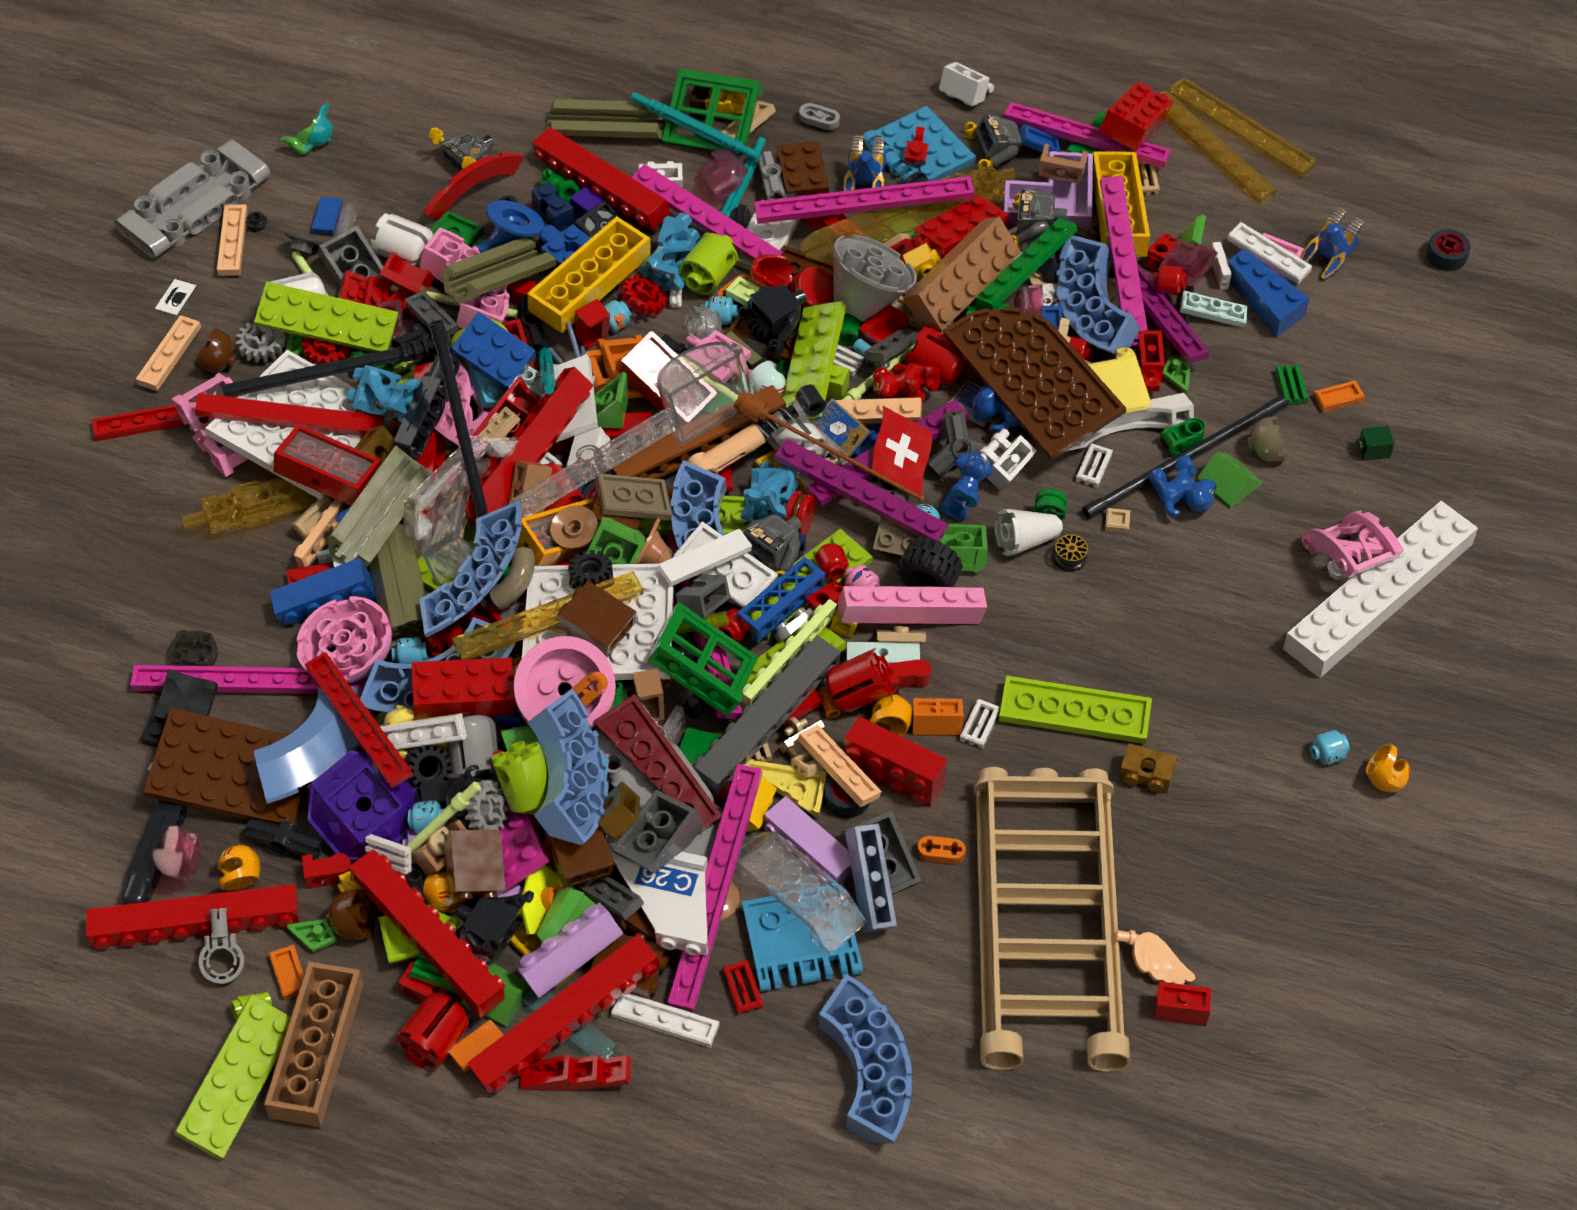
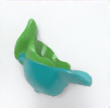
(313, 136)

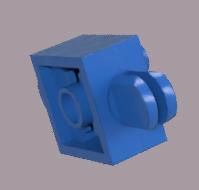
(561, 244)

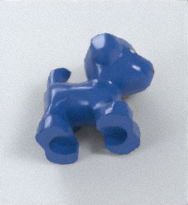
(987, 405)
(965, 491)
(1198, 495)

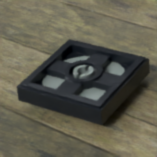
(596, 218)

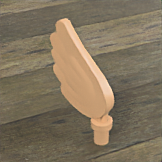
(1155, 957)

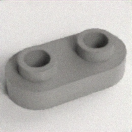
(819, 116)
(786, 629)

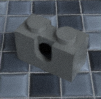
(705, 589)

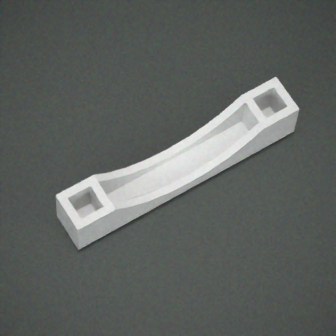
(1161, 414)

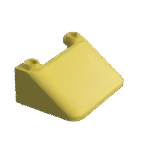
(1124, 379)

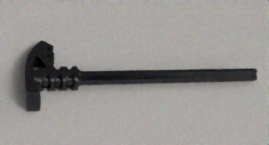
(405, 352)

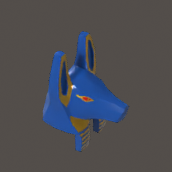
(865, 167)
(1334, 243)

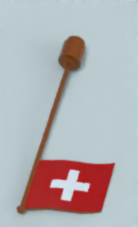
(897, 454)

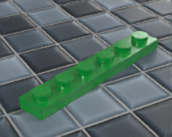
(1026, 264)

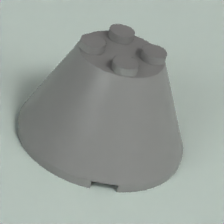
(868, 275)

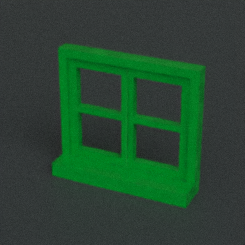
(717, 83)
(693, 674)

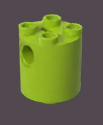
(708, 263)
(523, 776)

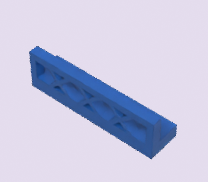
(786, 606)

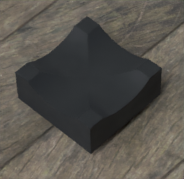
(186, 694)

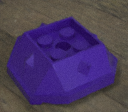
(335, 811)

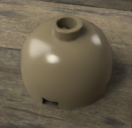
(1267, 440)

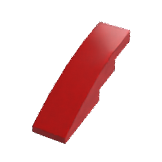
(576, 1074)

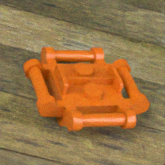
(611, 354)

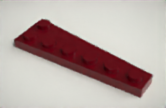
(646, 747)

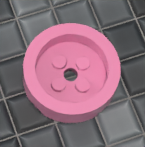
(559, 662)

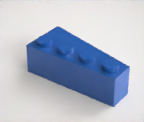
(1267, 292)
(301, 598)

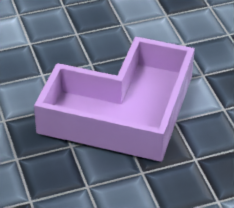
(1069, 195)

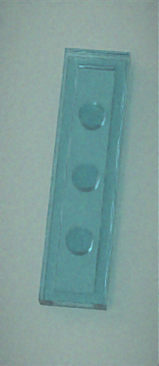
(586, 1039)

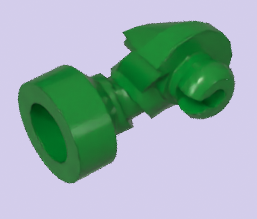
(565, 188)

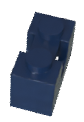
(559, 210)

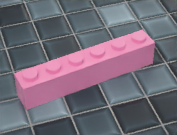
(912, 605)

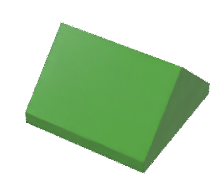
(612, 403)
(1230, 477)
(514, 990)

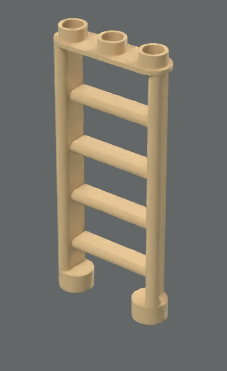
(1004, 1048)

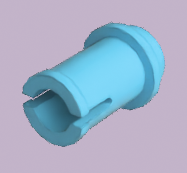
(860, 347)

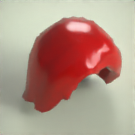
(771, 271)

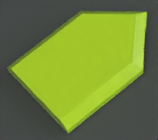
(397, 945)

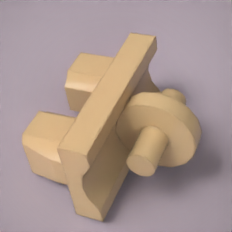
(795, 727)

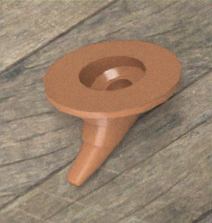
(654, 549)

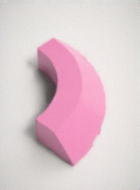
(449, 248)

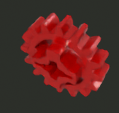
(643, 295)
(323, 352)

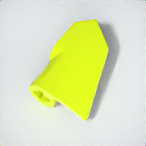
(534, 912)

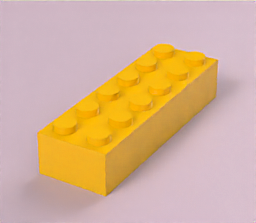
(1126, 165)
(589, 273)

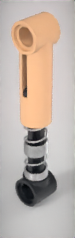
(807, 402)

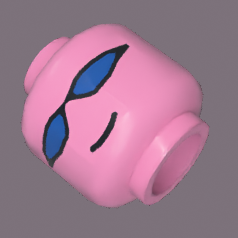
(861, 576)

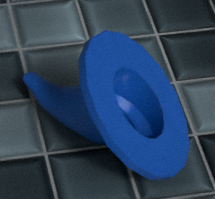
(510, 223)

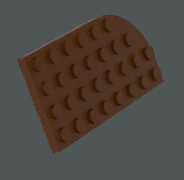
(1035, 376)

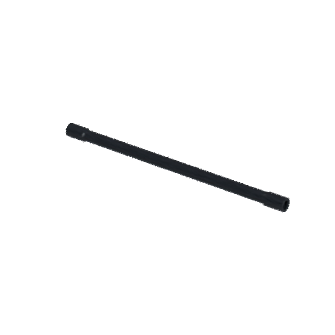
(441, 343)
(1268, 409)

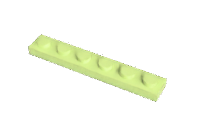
(792, 648)

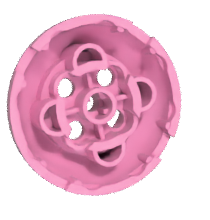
(356, 630)

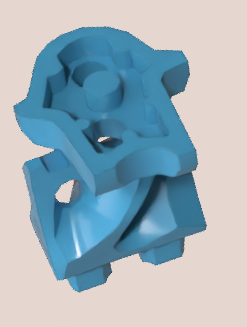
(673, 240)
(393, 397)
(768, 486)

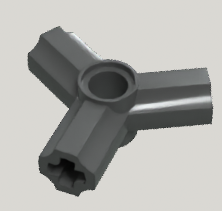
(955, 432)

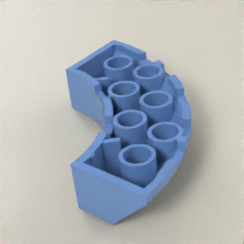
(1085, 297)
(695, 500)
(494, 547)
(392, 682)
(306, 751)
(574, 770)
(877, 1057)

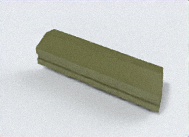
(604, 119)
(494, 269)
(377, 509)
(398, 581)

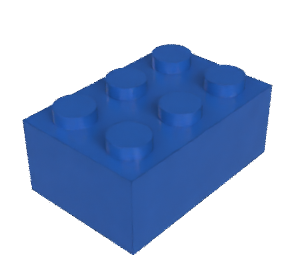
(493, 351)

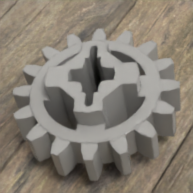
(249, 342)
(487, 807)

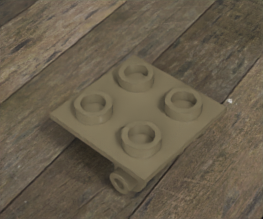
(892, 538)

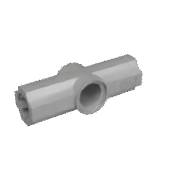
(771, 176)

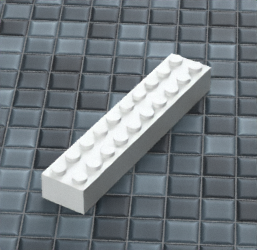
(1379, 592)

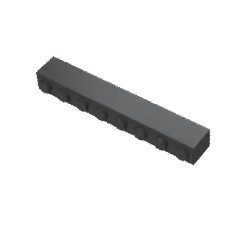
(767, 714)

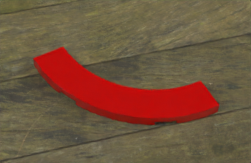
(487, 167)

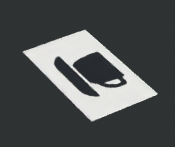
(175, 297)

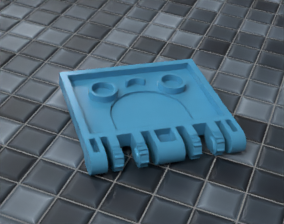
(945, 150)
(784, 942)

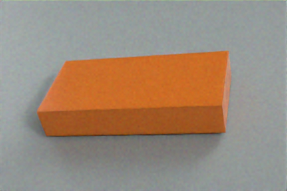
(1339, 396)
(288, 971)
(474, 1044)

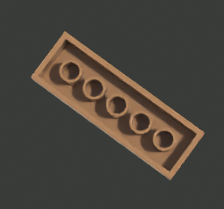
(962, 274)
(314, 1044)

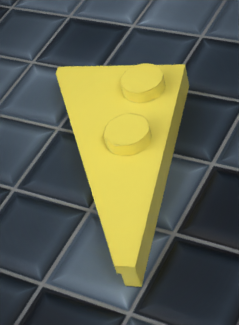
(789, 782)

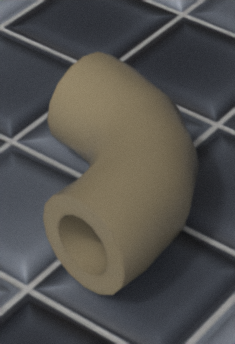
(516, 580)

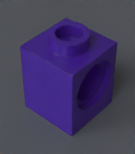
(584, 201)

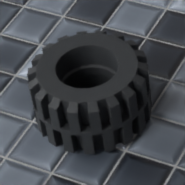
(929, 564)

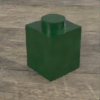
(1375, 443)

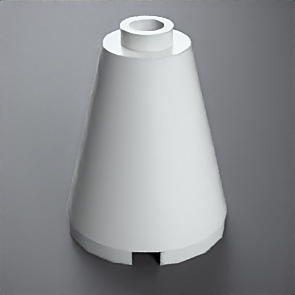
(1025, 529)

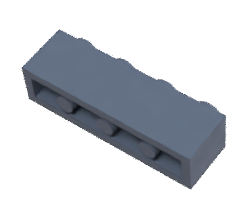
(871, 878)

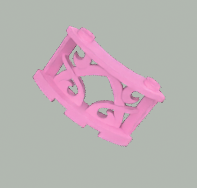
(466, 390)
(221, 457)
(1355, 525)

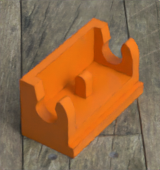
(937, 716)

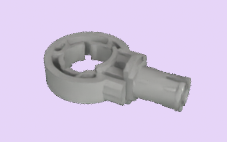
(219, 931)

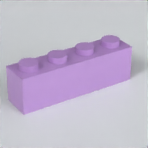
(809, 839)
(568, 949)

